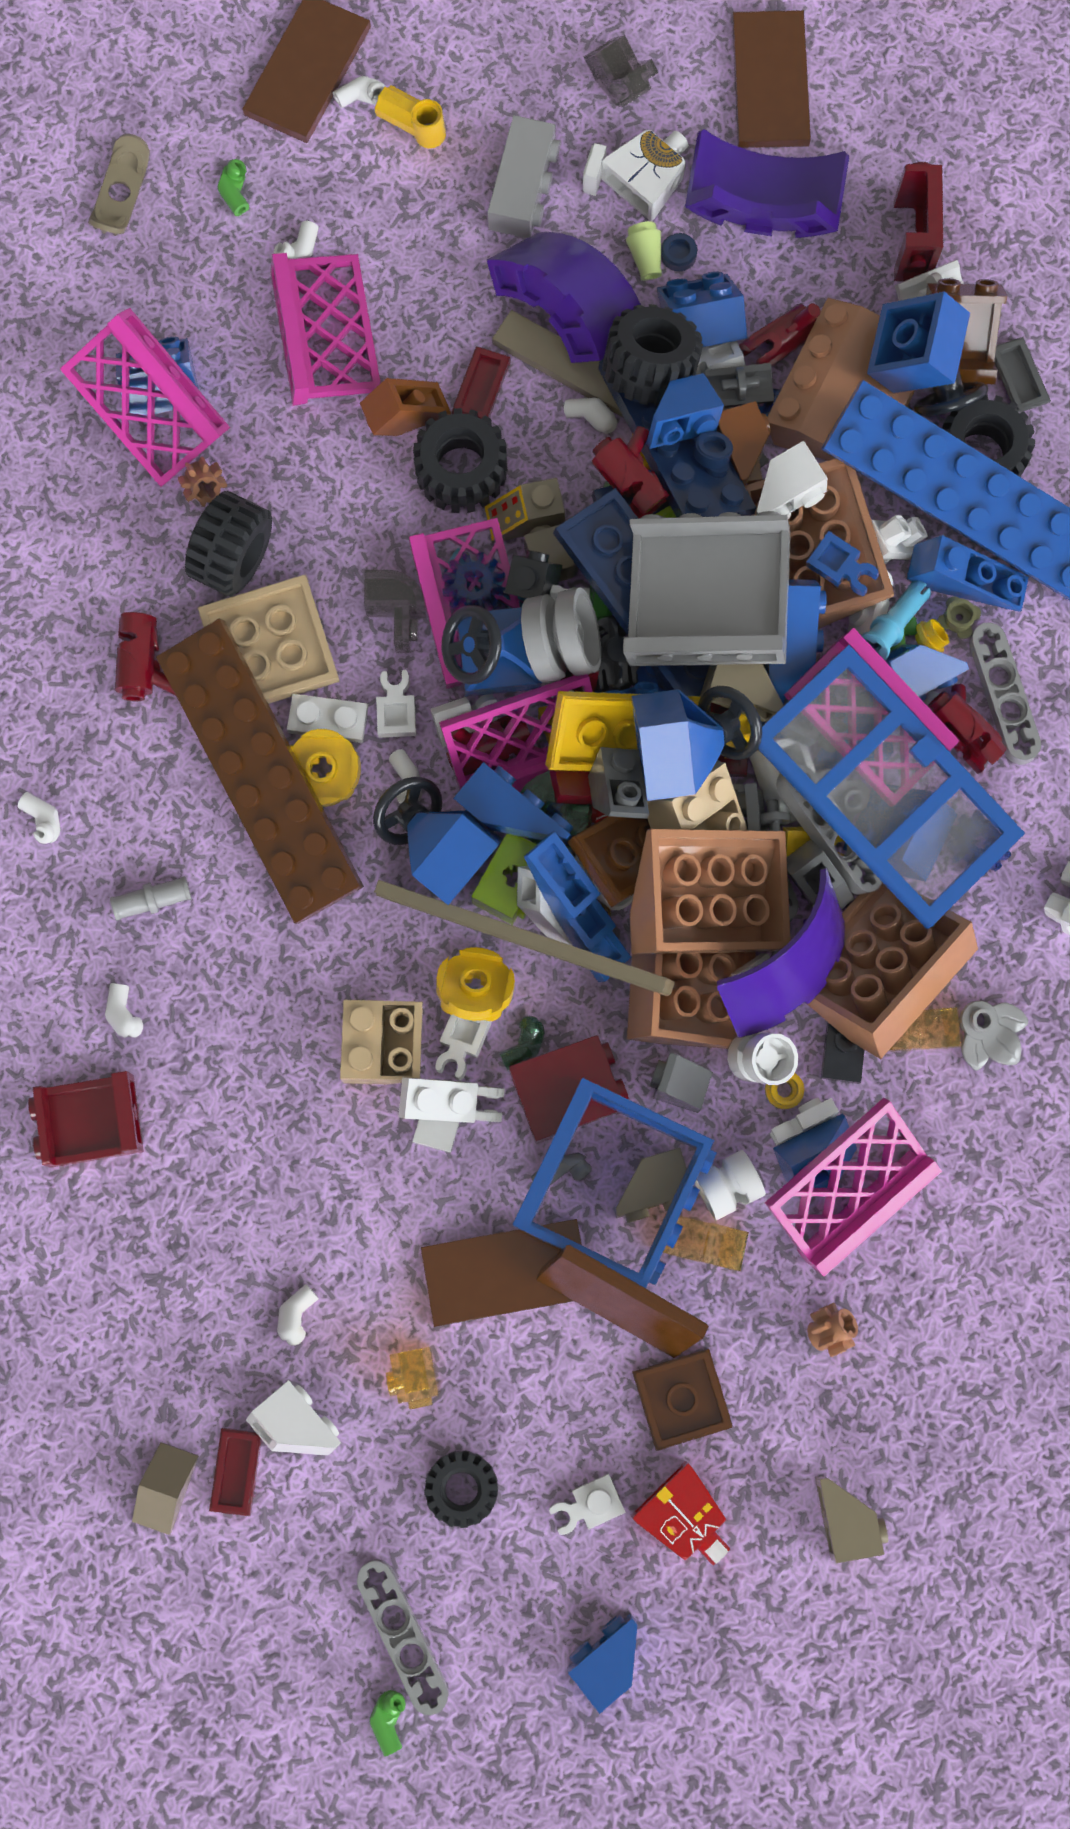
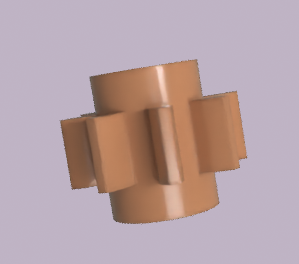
(198, 472)
(832, 1329)

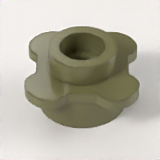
(962, 607)

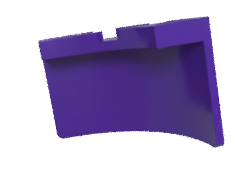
(766, 189)
(570, 283)
(791, 976)

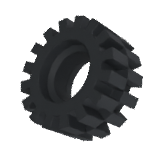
(436, 1494)

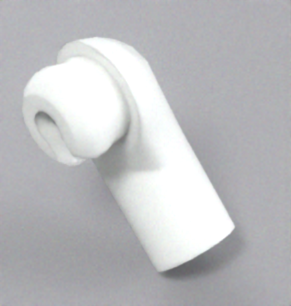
(360, 89)
(305, 242)
(405, 768)
(45, 817)
(118, 1015)
(290, 1315)

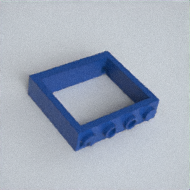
(683, 1198)

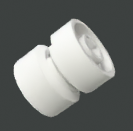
(763, 1058)
(730, 1184)

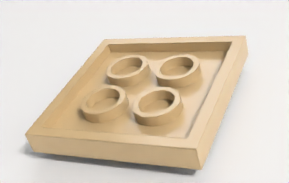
(278, 637)

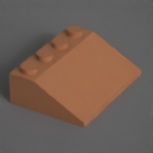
(826, 377)
(847, 517)
(711, 892)
(890, 969)
(694, 1010)

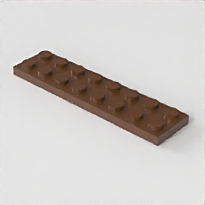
(259, 771)

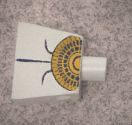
(646, 170)

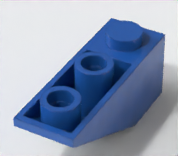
(965, 573)
(505, 810)

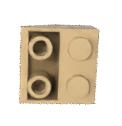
(711, 808)
(380, 1041)

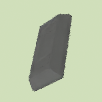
(1020, 375)

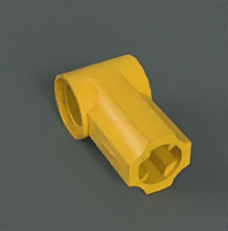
(412, 115)

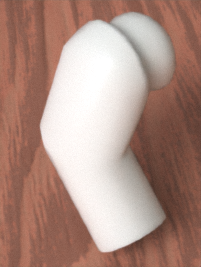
(594, 411)

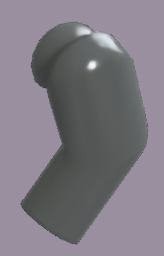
(573, 1163)

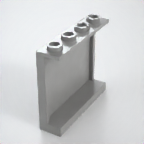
(709, 590)

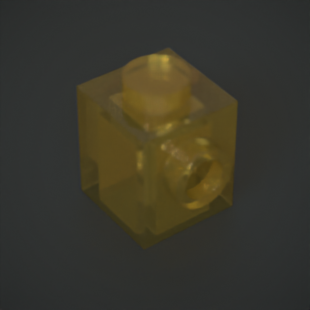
(413, 1377)

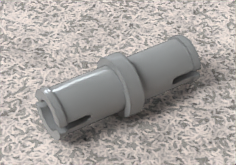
(150, 898)

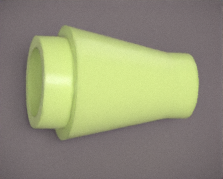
(645, 247)

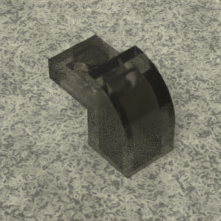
(619, 71)
(397, 596)

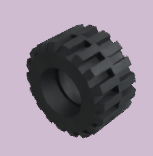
(649, 350)
(1001, 424)
(460, 432)
(228, 543)

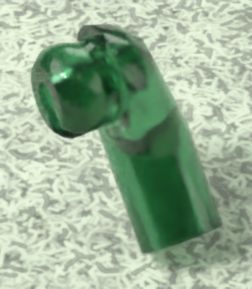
(528, 1045)

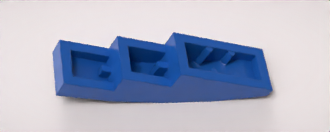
(574, 901)

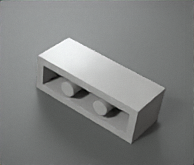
(523, 177)

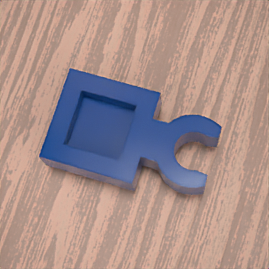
(838, 560)

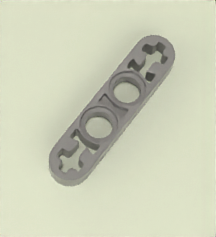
(1010, 692)
(825, 838)
(407, 1634)

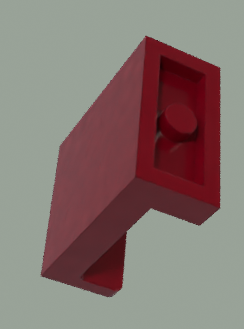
(923, 191)
(550, 1081)
(86, 1120)

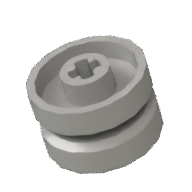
(561, 635)

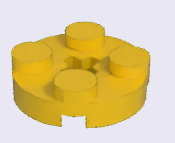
(339, 753)
(471, 1003)

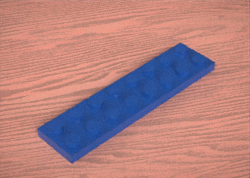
(954, 485)

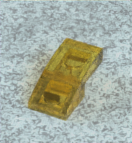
(932, 1031)
(709, 1244)

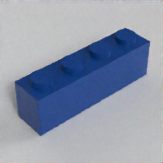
(803, 636)

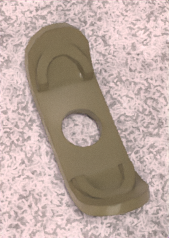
(126, 167)

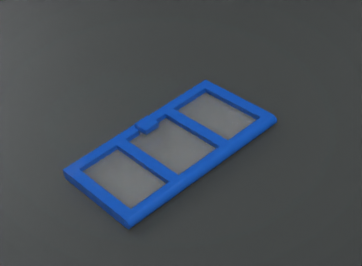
(888, 787)

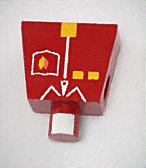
(684, 1516)

